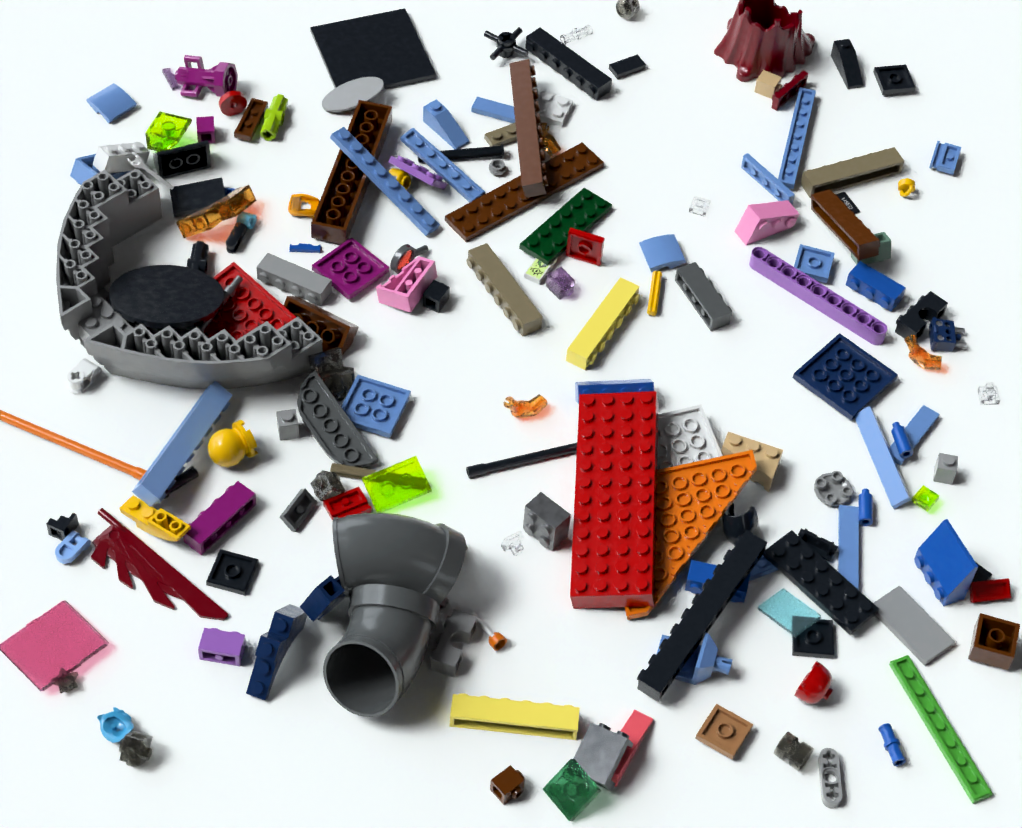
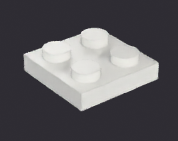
(554, 108)

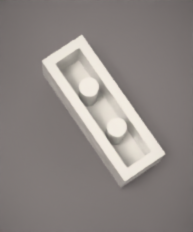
(114, 157)

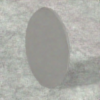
(348, 94)

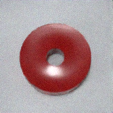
(232, 103)

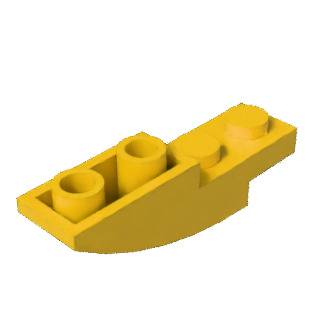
(154, 521)

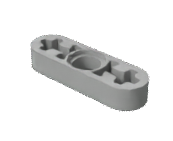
(825, 786)

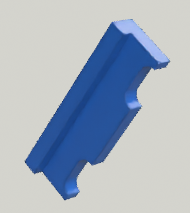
(308, 248)

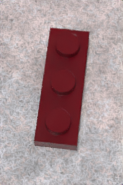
(789, 90)

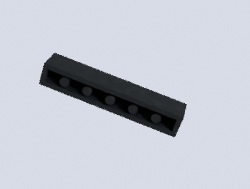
(568, 63)

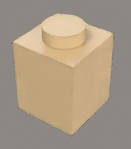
(768, 84)

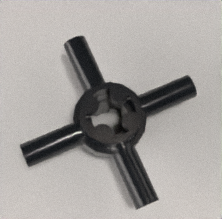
(506, 44)

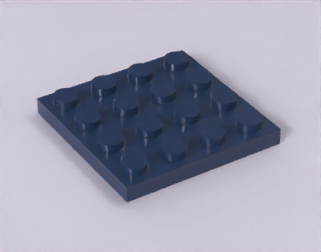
(845, 376)

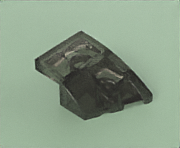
(332, 372)

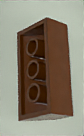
(329, 327)

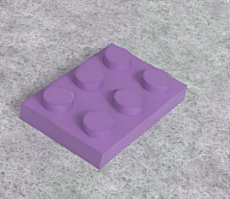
(418, 171)

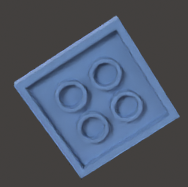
(375, 405)

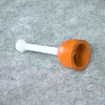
(496, 639)

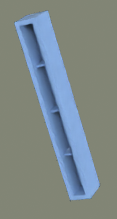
(182, 444)

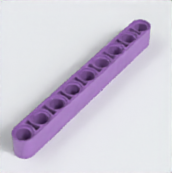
(818, 296)

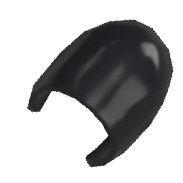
(737, 525)

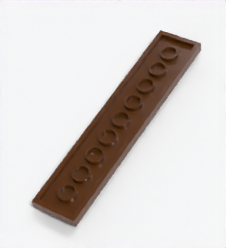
(510, 199)

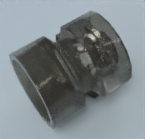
(792, 750)

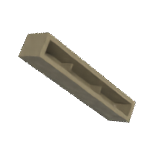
(852, 171)
(504, 289)

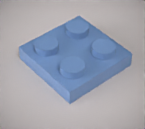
(814, 262)

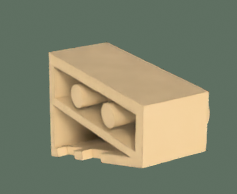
(766, 457)

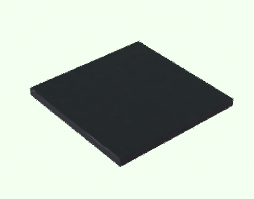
(373, 46)

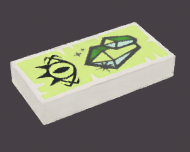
(538, 270)

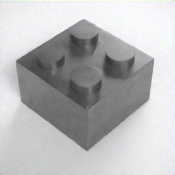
(546, 521)

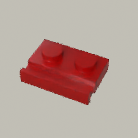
(347, 504)

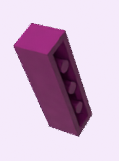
(219, 517)

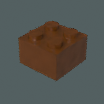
(994, 641)

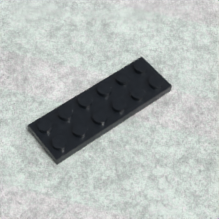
(821, 582)

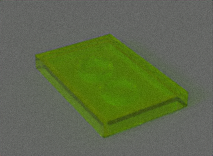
(396, 484)

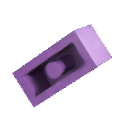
(222, 646)

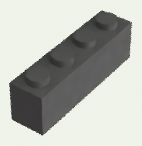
(703, 296)

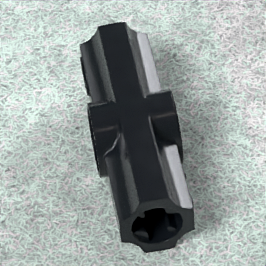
(199, 256)

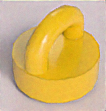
(906, 187)

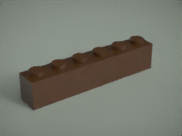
(845, 225)

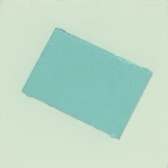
(789, 612)

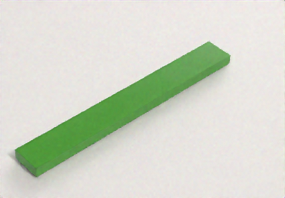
(940, 729)

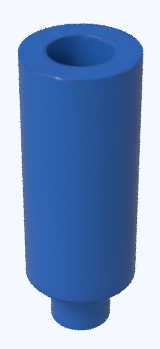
(901, 440)
(865, 505)

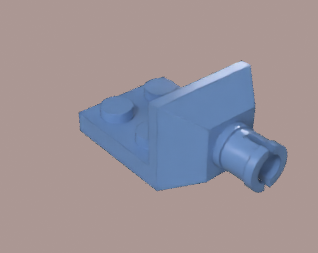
(702, 662)

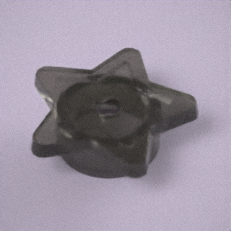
(70, 684)

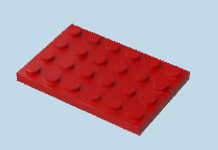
(247, 307)

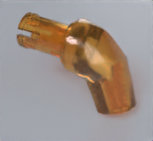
(550, 144)
(921, 356)
(525, 409)

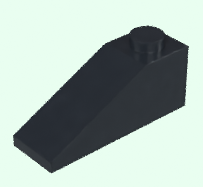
(846, 62)

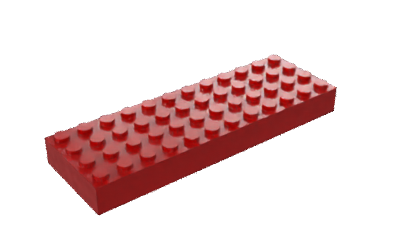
(615, 501)

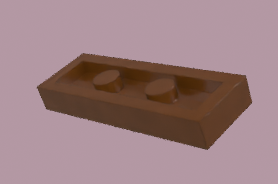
(251, 119)

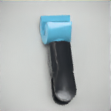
(244, 221)

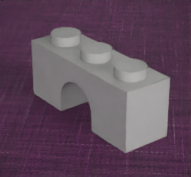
(458, 628)

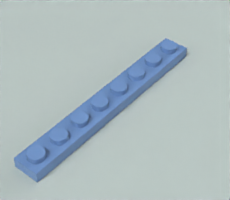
(796, 137)
(384, 181)

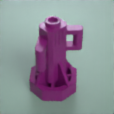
(218, 79)

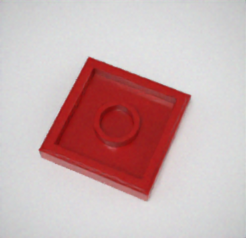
(585, 246)

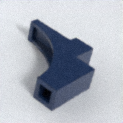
(323, 598)
(272, 648)

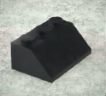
(182, 159)

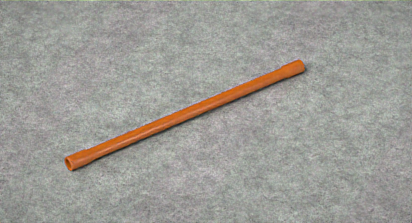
(136, 472)

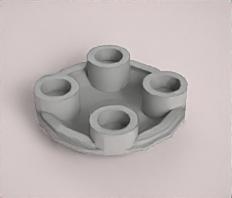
(833, 489)

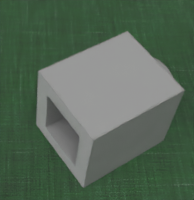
(287, 424)
(945, 468)

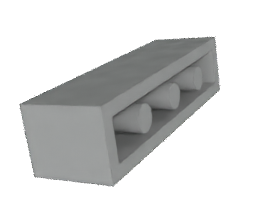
(294, 279)

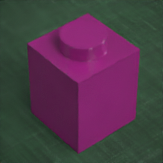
(205, 129)

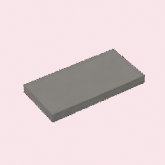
(912, 625)

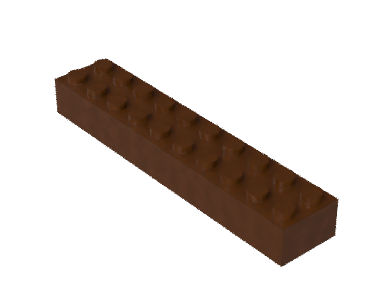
(347, 182)

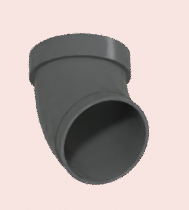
(397, 553)
(380, 648)

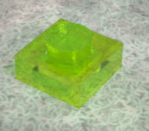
(925, 498)

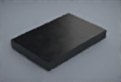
(195, 196)

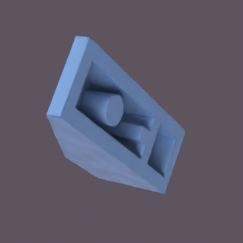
(443, 123)

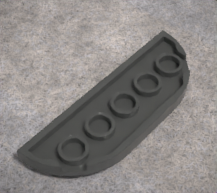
(331, 425)

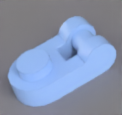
(67, 552)

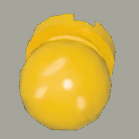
(230, 446)

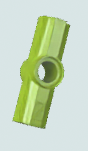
(274, 117)

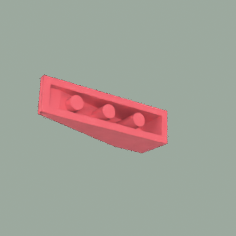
(636, 728)

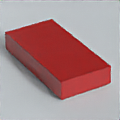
(990, 590)

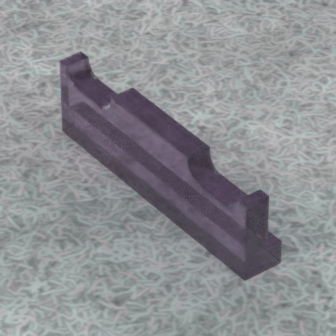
(170, 77)

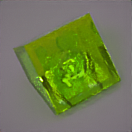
(166, 131)

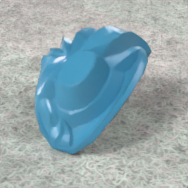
(115, 725)

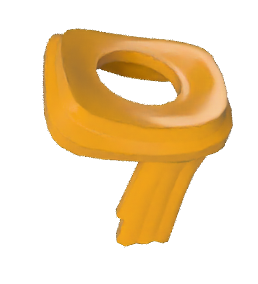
(295, 205)

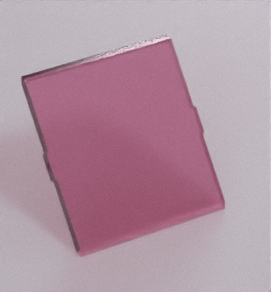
(53, 645)

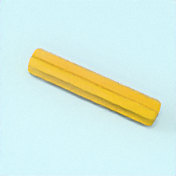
(654, 293)

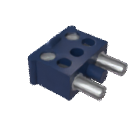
(943, 335)

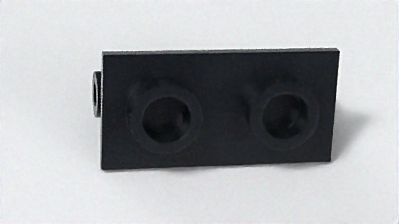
(822, 546)

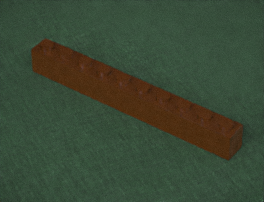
(528, 128)

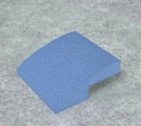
(111, 102)
(662, 252)

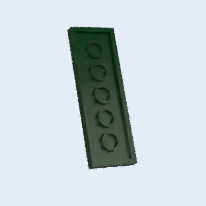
(551, 237)

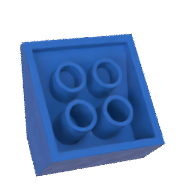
(946, 564)

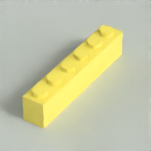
(602, 324)
(514, 716)

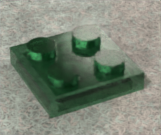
(571, 789)

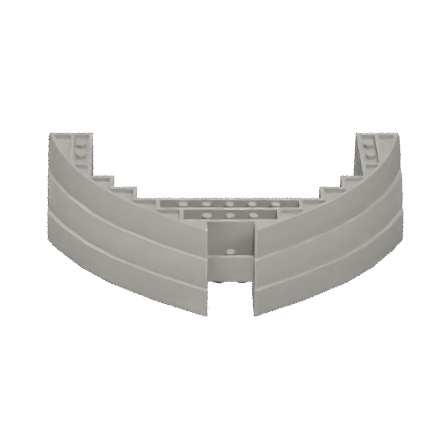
(102, 217)

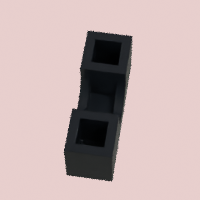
(926, 308)

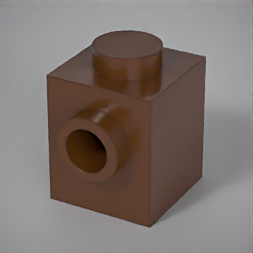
(507, 784)

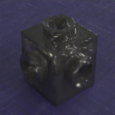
(327, 485)
(135, 748)

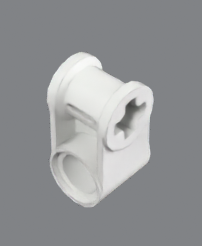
(82, 376)

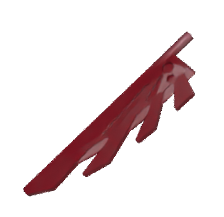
(145, 564)

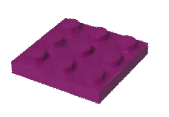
(350, 268)

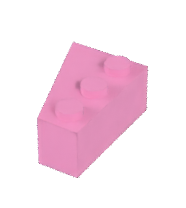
(765, 220)
(408, 286)

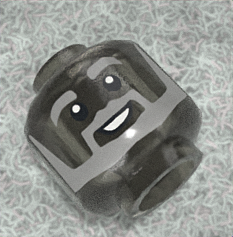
(627, 8)

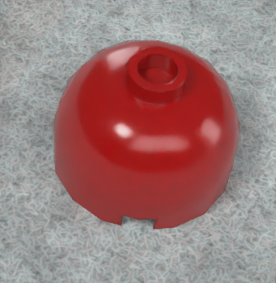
(815, 685)

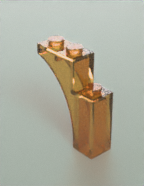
(221, 210)

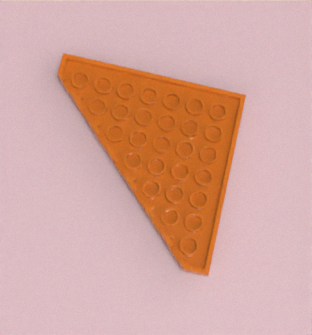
(688, 508)

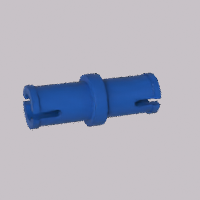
(892, 744)

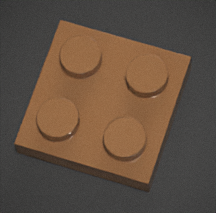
(724, 731)

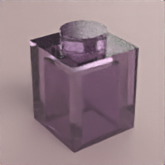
(560, 283)

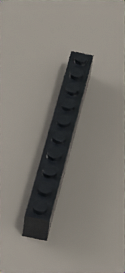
(701, 616)

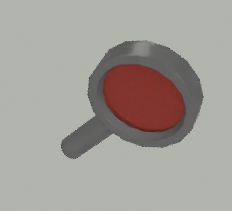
(405, 255)

